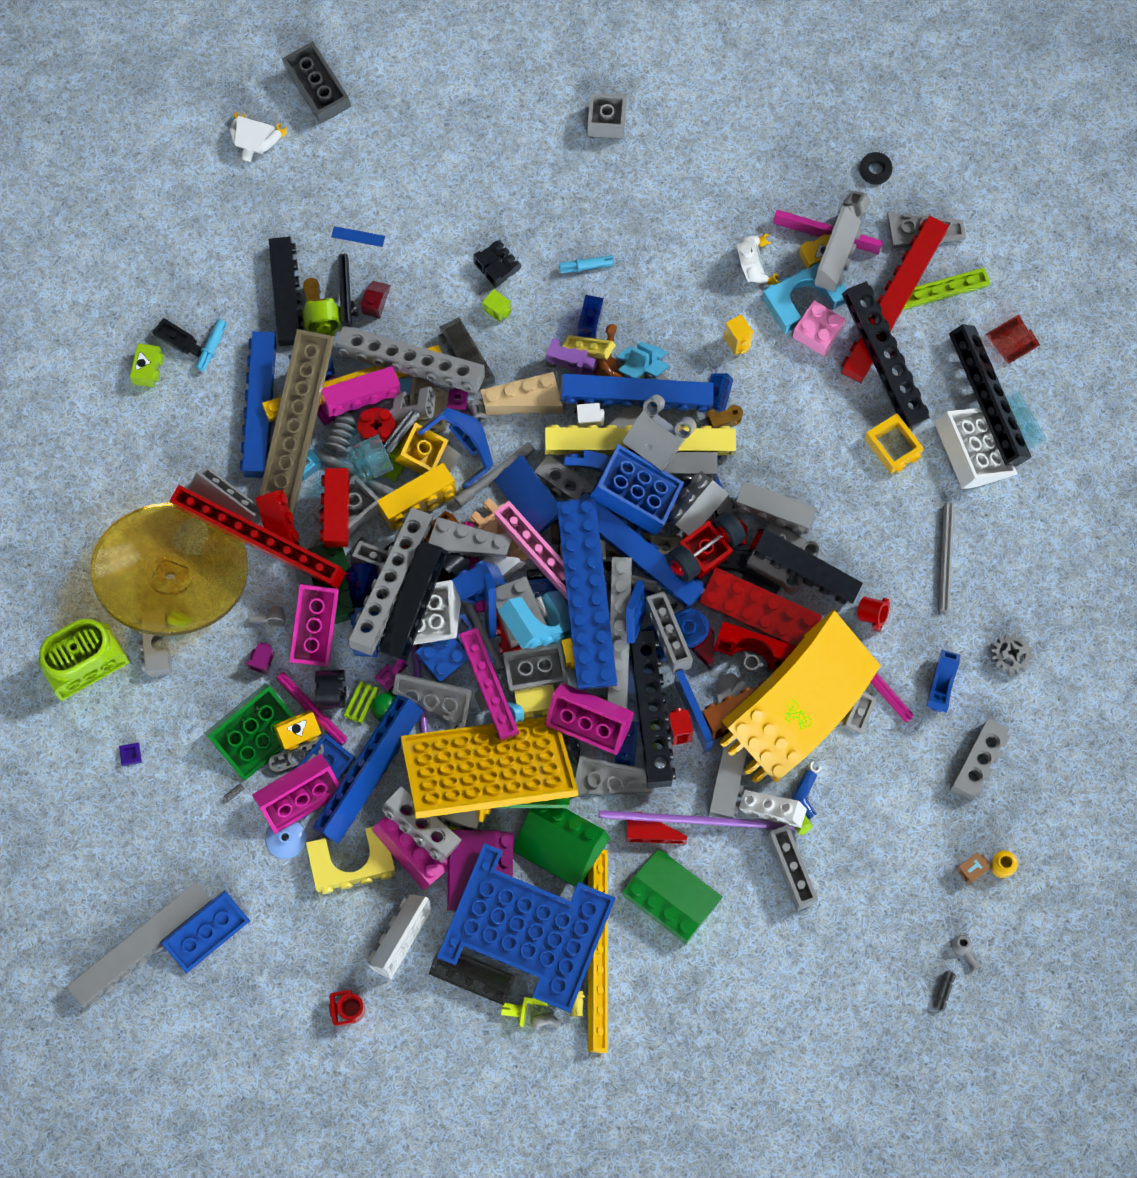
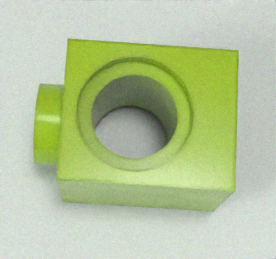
(497, 305)

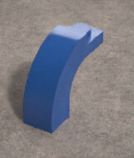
(943, 681)

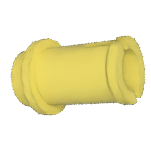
(577, 1009)

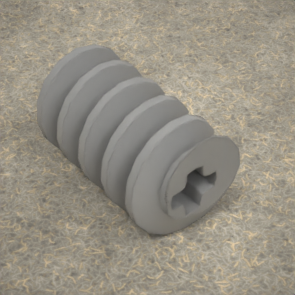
(340, 432)

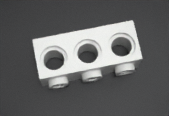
(772, 808)

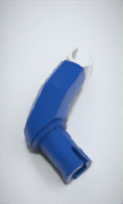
(803, 789)

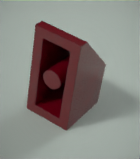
(375, 299)
(705, 651)

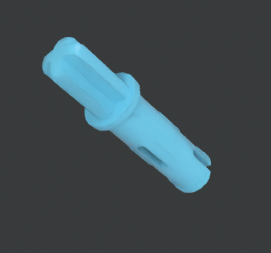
(586, 264)
(211, 344)

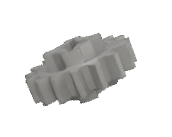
(1015, 646)

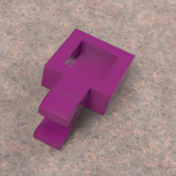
(387, 675)

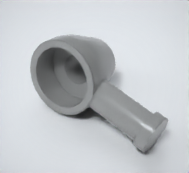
(274, 613)
(965, 951)

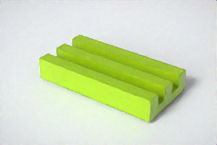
(354, 717)

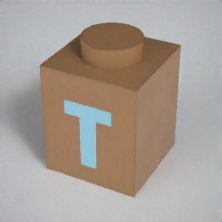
(973, 868)

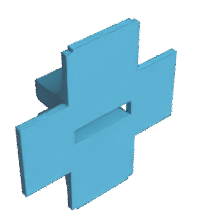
(639, 358)

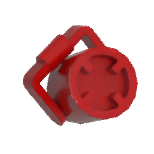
(873, 612)
(349, 1007)

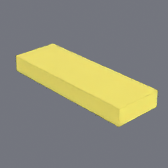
(596, 347)

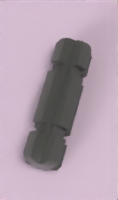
(944, 991)

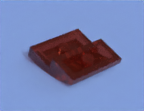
(1013, 339)

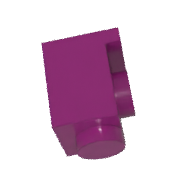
(458, 405)
(261, 658)

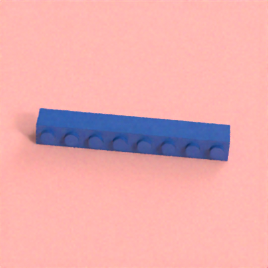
(260, 390)
(635, 392)
(645, 556)
(367, 769)

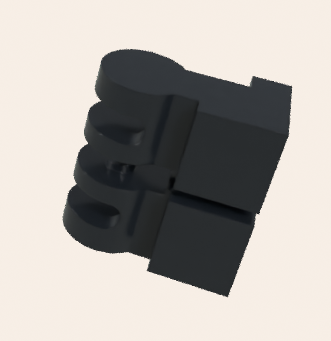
(489, 264)

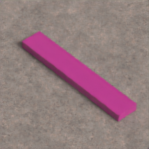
(818, 229)
(489, 684)

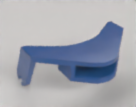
(470, 434)

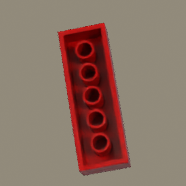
(758, 608)

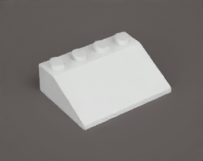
(972, 448)
(440, 616)
(400, 936)

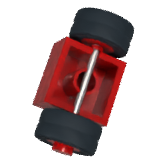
(706, 547)

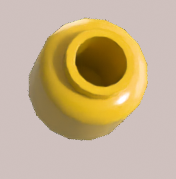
(1004, 864)

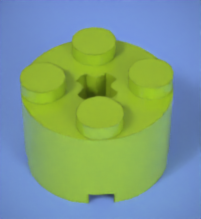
(322, 317)

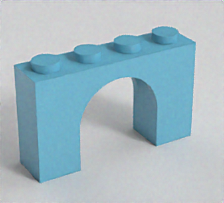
(779, 301)
(529, 630)

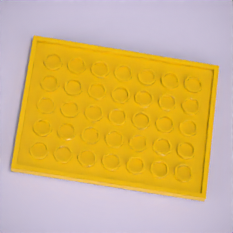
(476, 771)

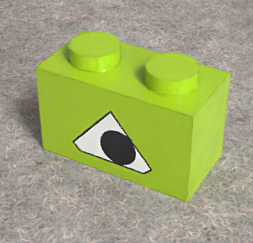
(146, 365)

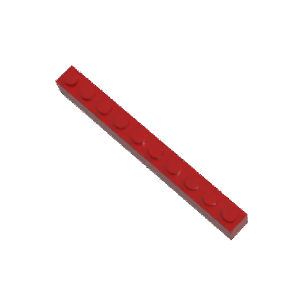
(898, 291)
(258, 537)

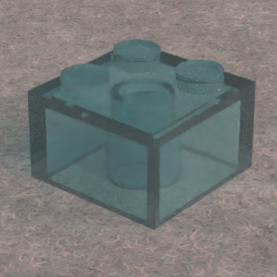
(369, 459)

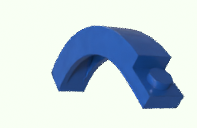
(590, 460)

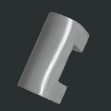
(425, 405)

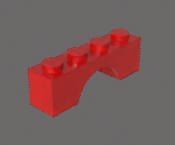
(736, 639)

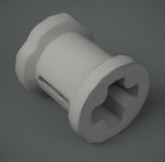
(476, 409)

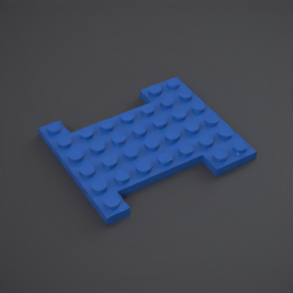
(528, 929)

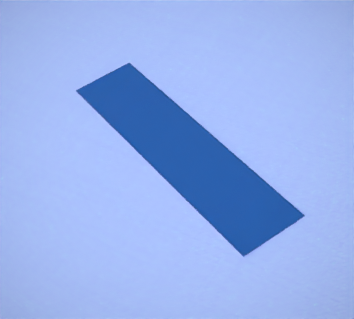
(358, 236)

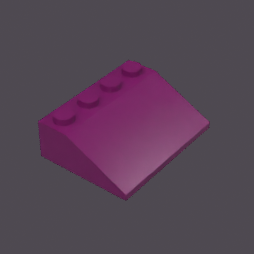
(464, 857)

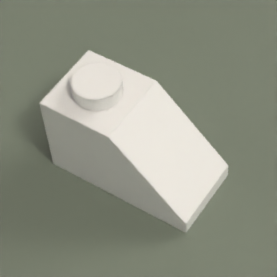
(507, 565)

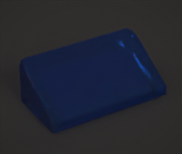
(721, 390)

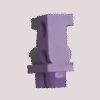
(571, 359)

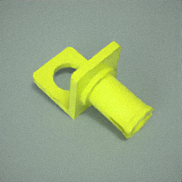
(520, 1010)

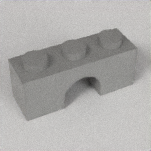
(155, 661)

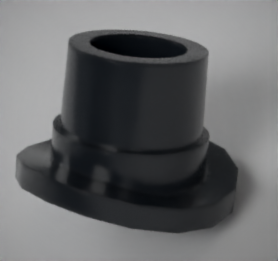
(573, 749)

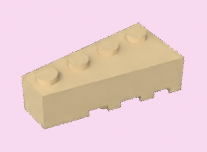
(524, 396)

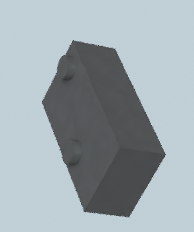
(316, 82)

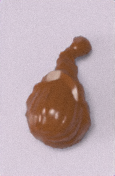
(610, 366)

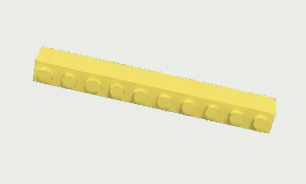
(604, 440)

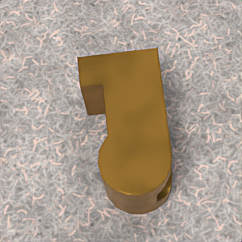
(312, 289)
(729, 417)

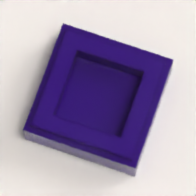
(130, 754)

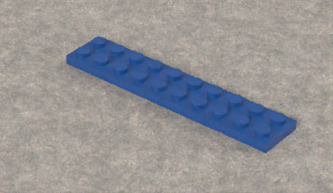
(586, 594)

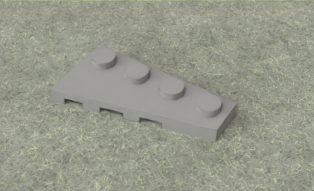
(905, 226)
(468, 540)
(437, 697)

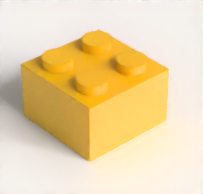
(422, 451)

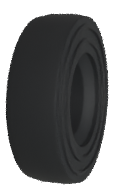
(883, 160)

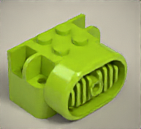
(79, 656)

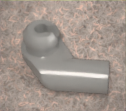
(544, 1019)

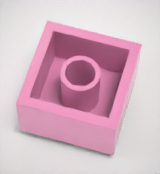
(819, 328)

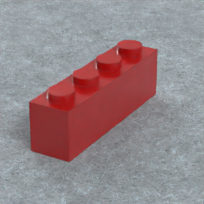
(336, 507)

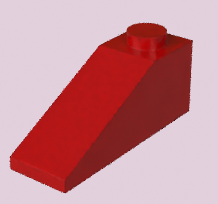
(653, 833)

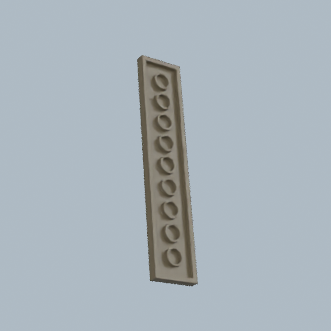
(297, 415)

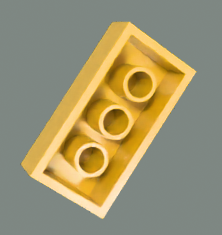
(422, 493)

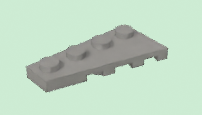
(605, 777)

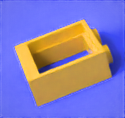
(883, 428)

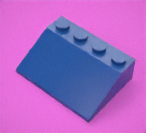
(636, 490)

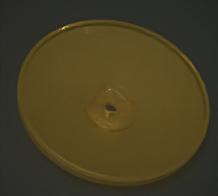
(162, 541)

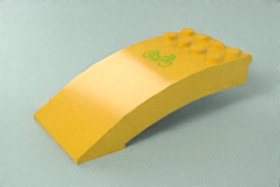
(801, 699)

